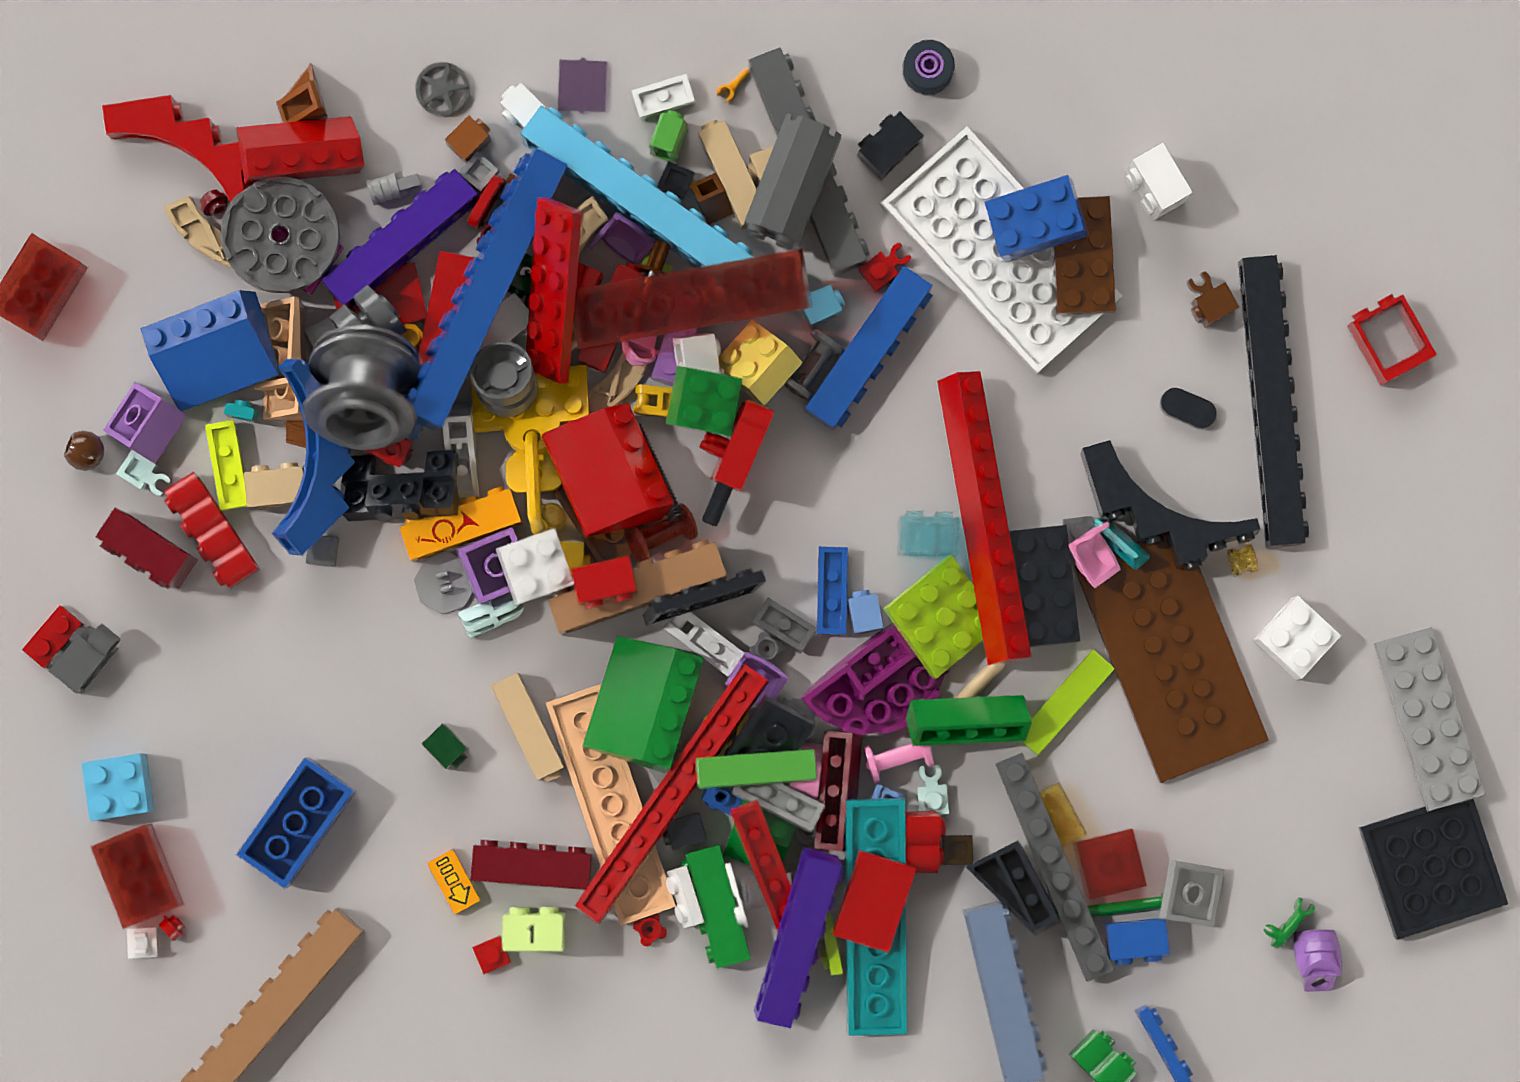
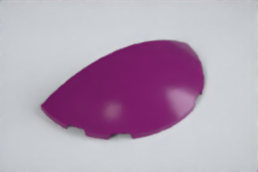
(873, 686)

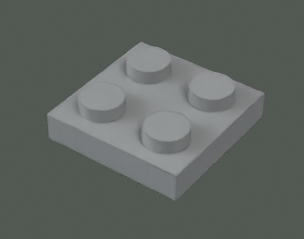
(1191, 893)

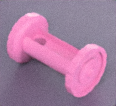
(895, 757)

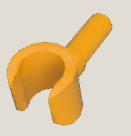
(733, 85)

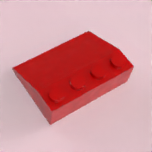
(608, 471)

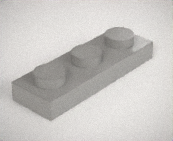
(783, 803)

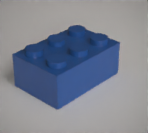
(1036, 218)

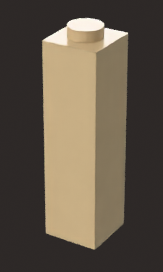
(729, 167)
(528, 728)

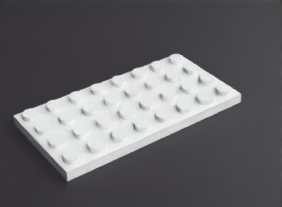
(949, 221)

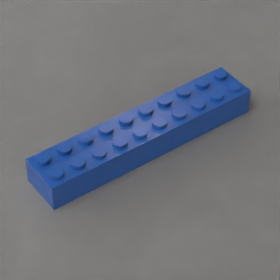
(484, 288)

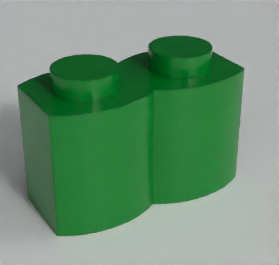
(1101, 1060)

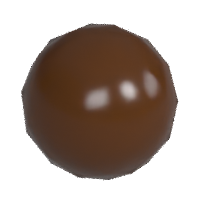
(84, 450)

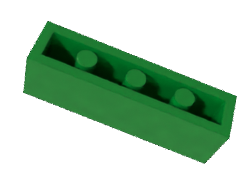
(968, 720)
(717, 907)

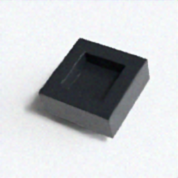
(675, 180)

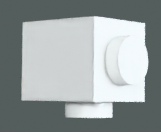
(519, 105)

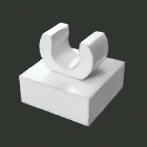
(143, 942)

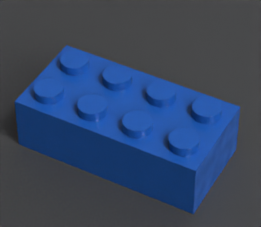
(296, 822)

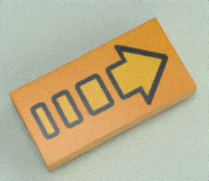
(453, 881)

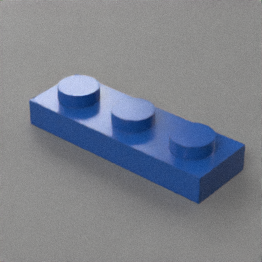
(832, 590)
(1164, 1044)

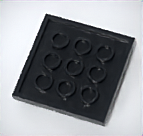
(1432, 867)

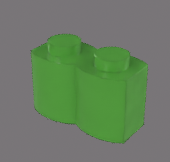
(668, 136)

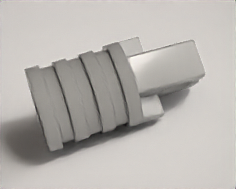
(391, 186)

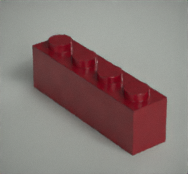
(837, 783)
(531, 866)

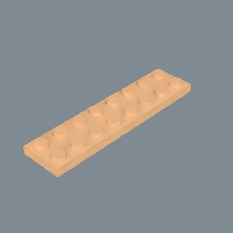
(607, 803)

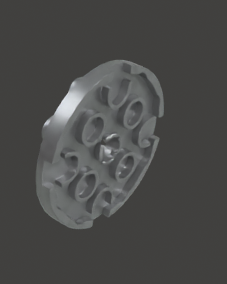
(274, 205)

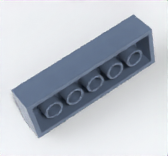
(1003, 992)

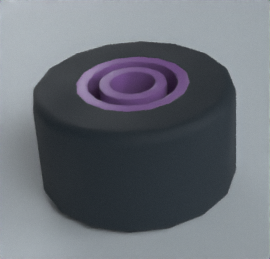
(923, 76)

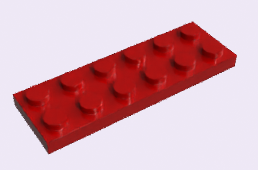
(553, 288)

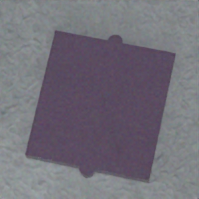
(582, 85)

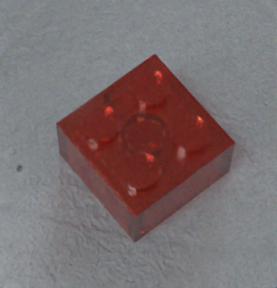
(1109, 863)

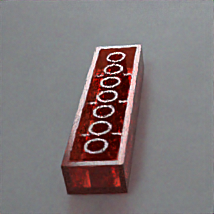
(691, 298)

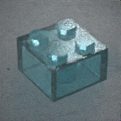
(928, 535)

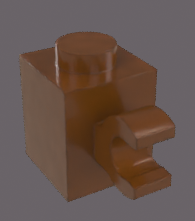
(1213, 302)

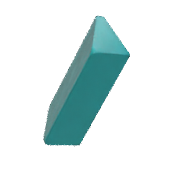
(1122, 544)

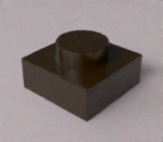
(958, 849)

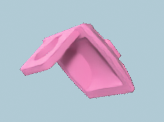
(1094, 556)

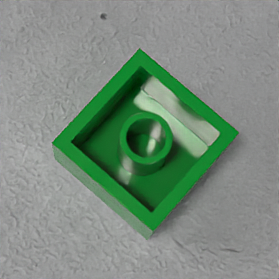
(704, 400)

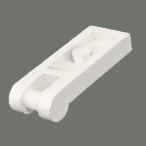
(706, 643)

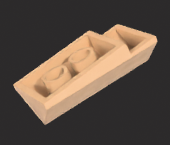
(288, 341)

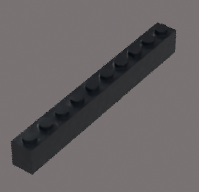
(1272, 402)

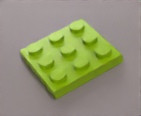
(938, 616)

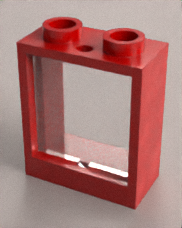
(1390, 336)

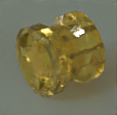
(549, 513)
(1242, 560)

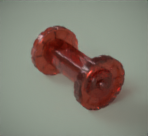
(642, 541)

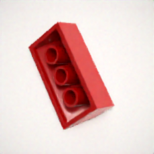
(300, 149)

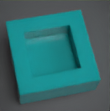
(241, 410)

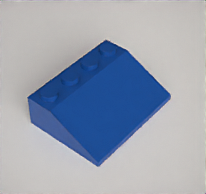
(212, 349)

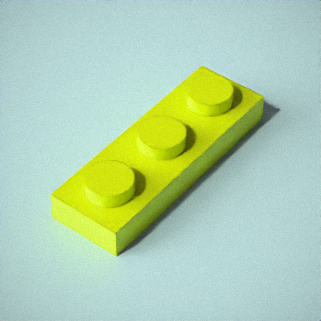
(227, 464)

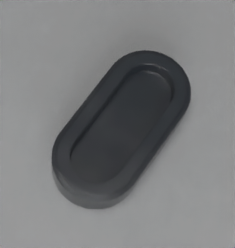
(1188, 408)

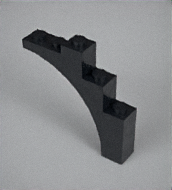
(1187, 536)

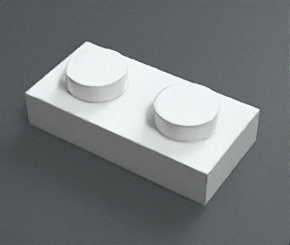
(663, 96)
(681, 888)

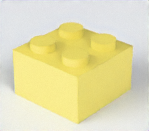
(760, 360)

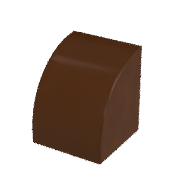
(711, 198)

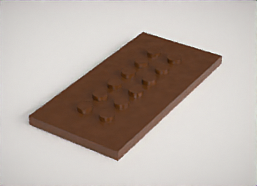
(1174, 663)

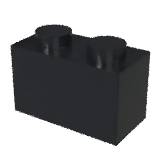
(889, 145)

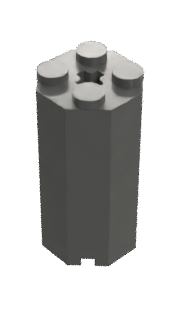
(792, 181)

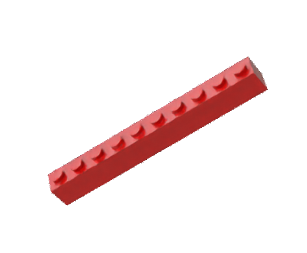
(984, 518)

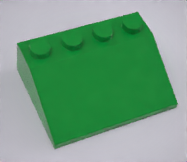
(643, 703)

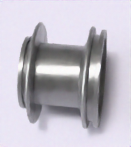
(364, 387)

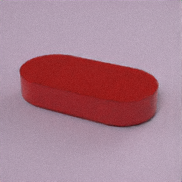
(485, 201)

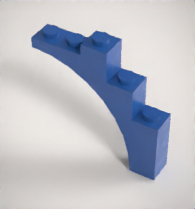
(317, 501)

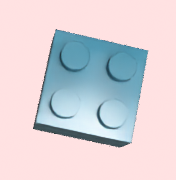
(117, 787)

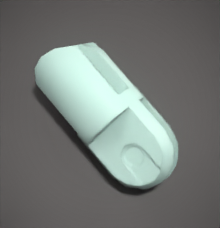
(490, 615)

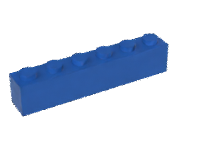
(868, 348)

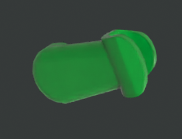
(1286, 930)

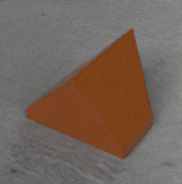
(302, 100)

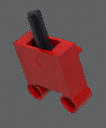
(734, 455)

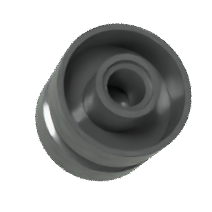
(374, 312)
(504, 379)

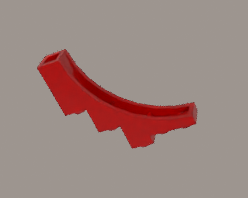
(159, 121)

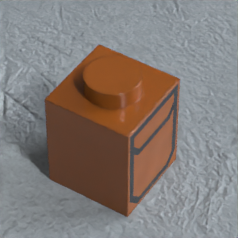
(468, 138)

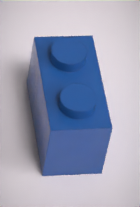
(1136, 939)

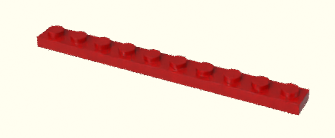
(670, 794)

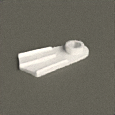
(739, 911)

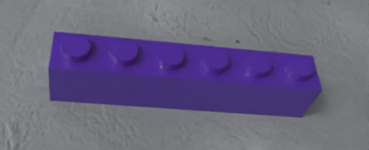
(402, 238)
(798, 937)

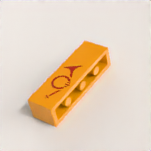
(474, 521)

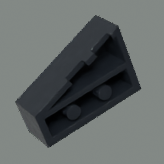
(1016, 885)

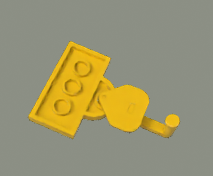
(531, 467)

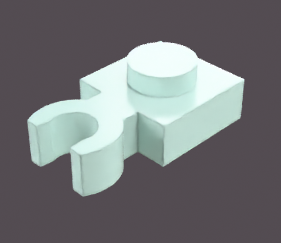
(140, 472)
(932, 796)

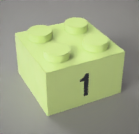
(534, 930)

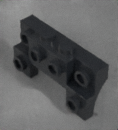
(402, 494)

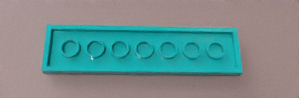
(875, 977)

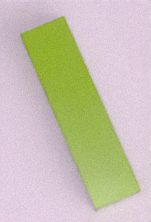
(1067, 700)

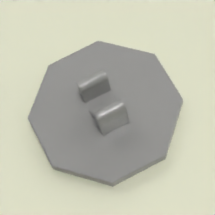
(443, 583)

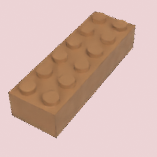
(651, 579)

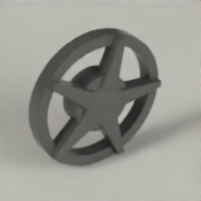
(442, 88)

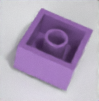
(484, 567)

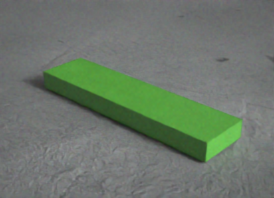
(756, 769)

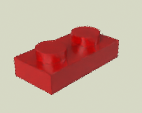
(52, 636)

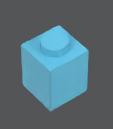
(825, 306)

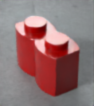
(922, 841)

